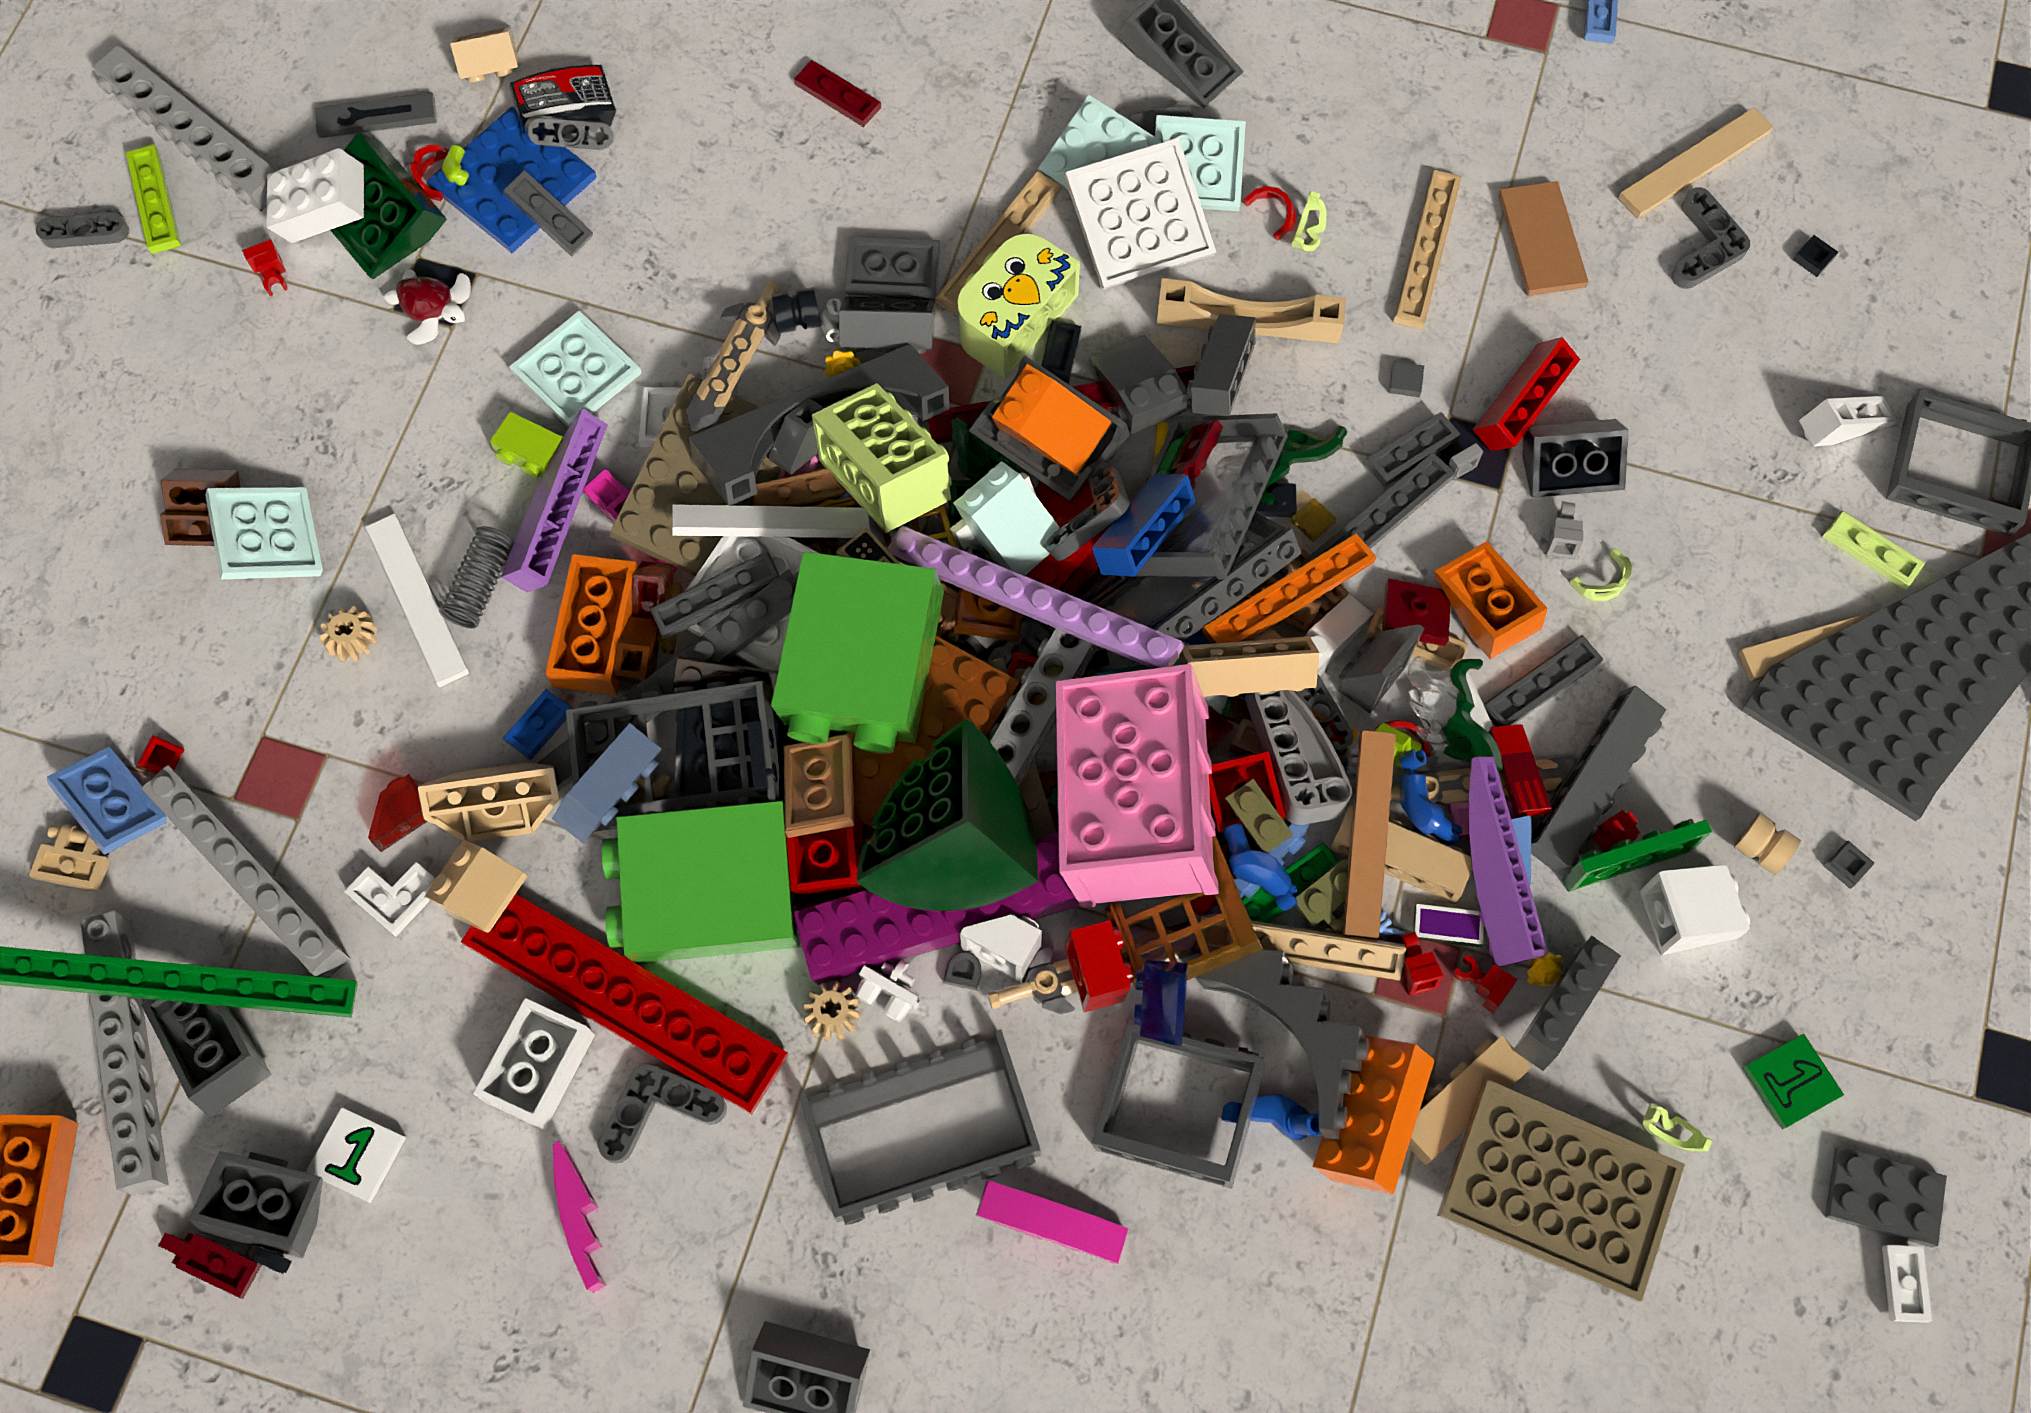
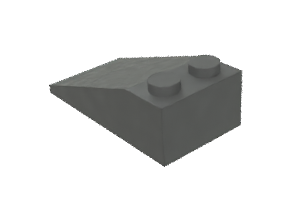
(1179, 49)
(207, 1051)

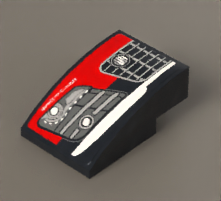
(564, 92)

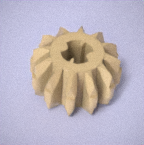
(344, 645)
(823, 1021)

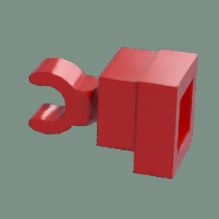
(266, 260)
(1617, 829)
(1419, 969)
(1491, 986)

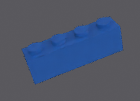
(1144, 525)

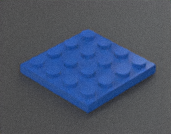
(496, 161)

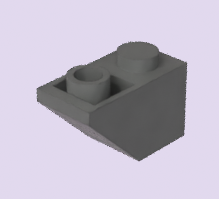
(796, 438)

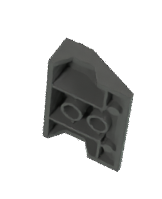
(1034, 463)

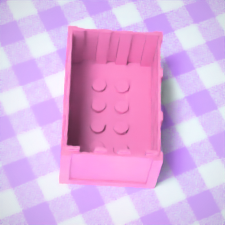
(1134, 786)

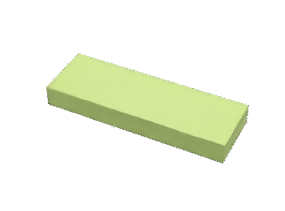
(1873, 550)

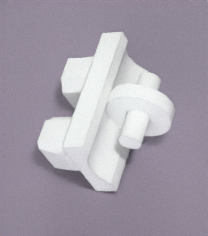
(901, 999)

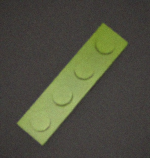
(153, 199)

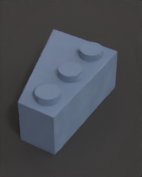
(606, 783)

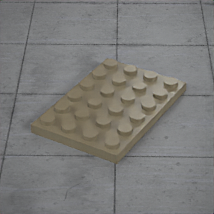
(674, 479)
(1561, 1190)

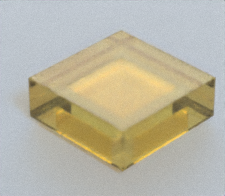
(1313, 520)

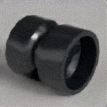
(796, 310)

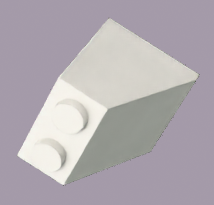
(1694, 908)

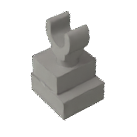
(1565, 533)

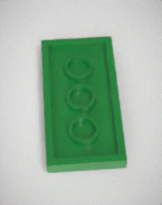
(1633, 856)

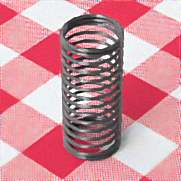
(463, 613)

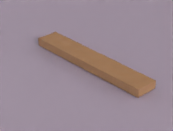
(1369, 834)

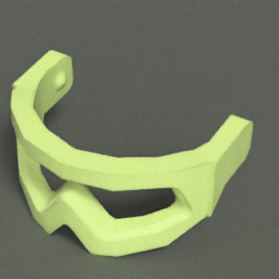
(1313, 203)
(1614, 589)
(1696, 1142)

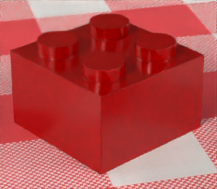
(1231, 776)
(825, 860)
(1098, 965)

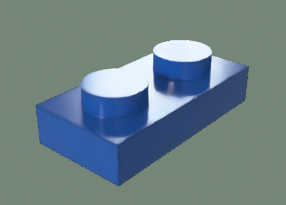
(537, 724)

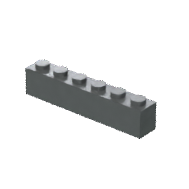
(1595, 778)

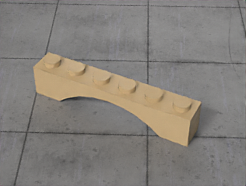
(1309, 318)

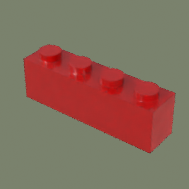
(1526, 394)

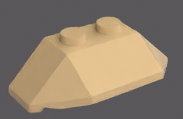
(491, 800)

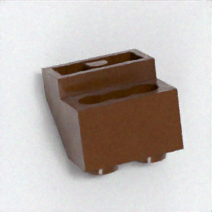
(185, 504)

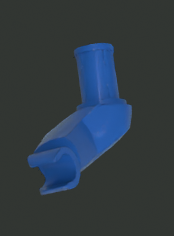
(1416, 803)
(1259, 868)
(1281, 1112)

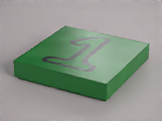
(1793, 1081)

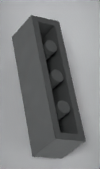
(1222, 365)
(1567, 1003)

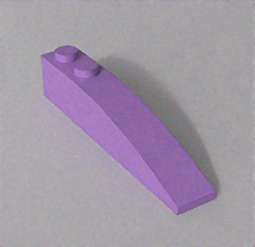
(554, 505)
(1499, 872)

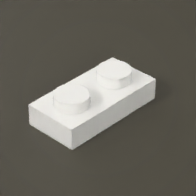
(1906, 1283)

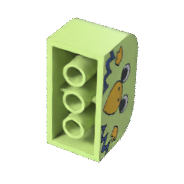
(1014, 300)

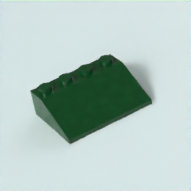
(396, 211)

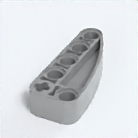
(1307, 756)

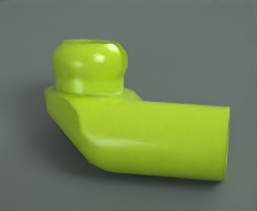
(452, 168)

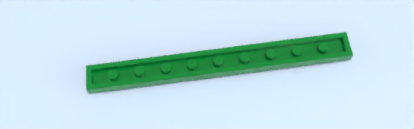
(176, 982)

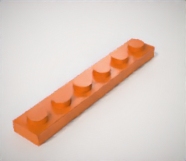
(1291, 592)

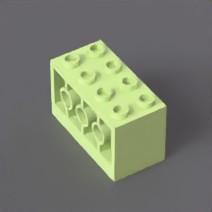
(882, 457)

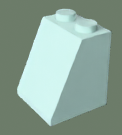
(1007, 519)

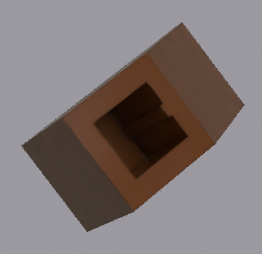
(637, 650)

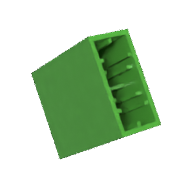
(857, 651)
(701, 883)

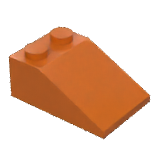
(1050, 420)
(1491, 599)

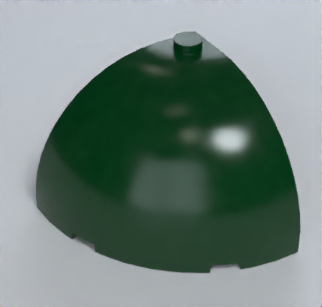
(951, 830)

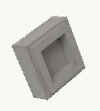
(1465, 460)

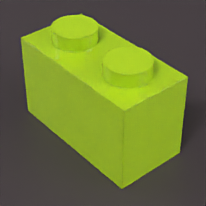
(525, 445)

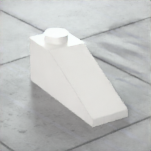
(1845, 419)
(1338, 630)

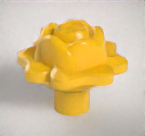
(840, 362)
(1545, 970)

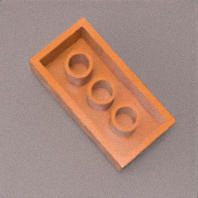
(590, 624)
(1379, 1117)
(33, 1186)

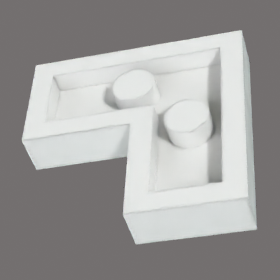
(392, 905)

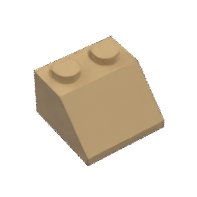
(485, 54)
(475, 886)

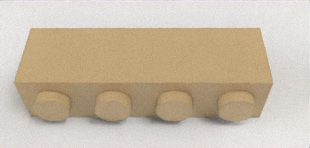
(1253, 666)
(1416, 859)
(1452, 1106)

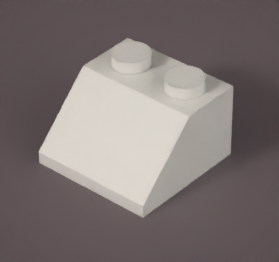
(1004, 944)

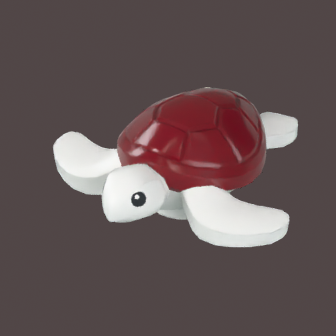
(428, 301)

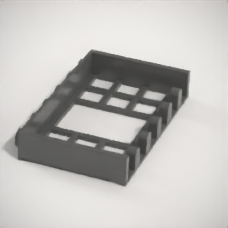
(682, 698)

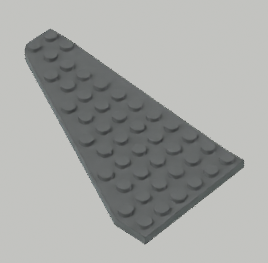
(1911, 684)

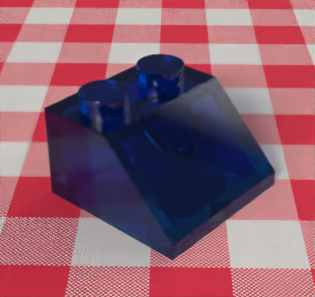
(1163, 1001)

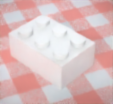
(315, 195)
(534, 1064)

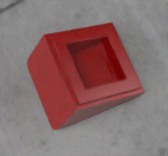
(158, 755)

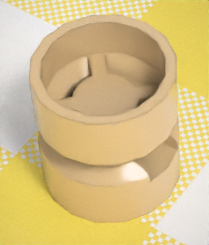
(1763, 841)

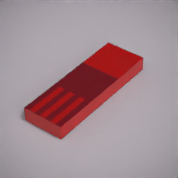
(1520, 771)

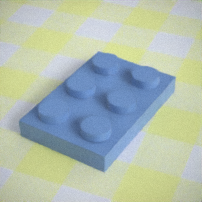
(106, 800)

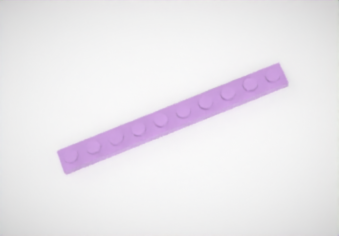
(1037, 600)

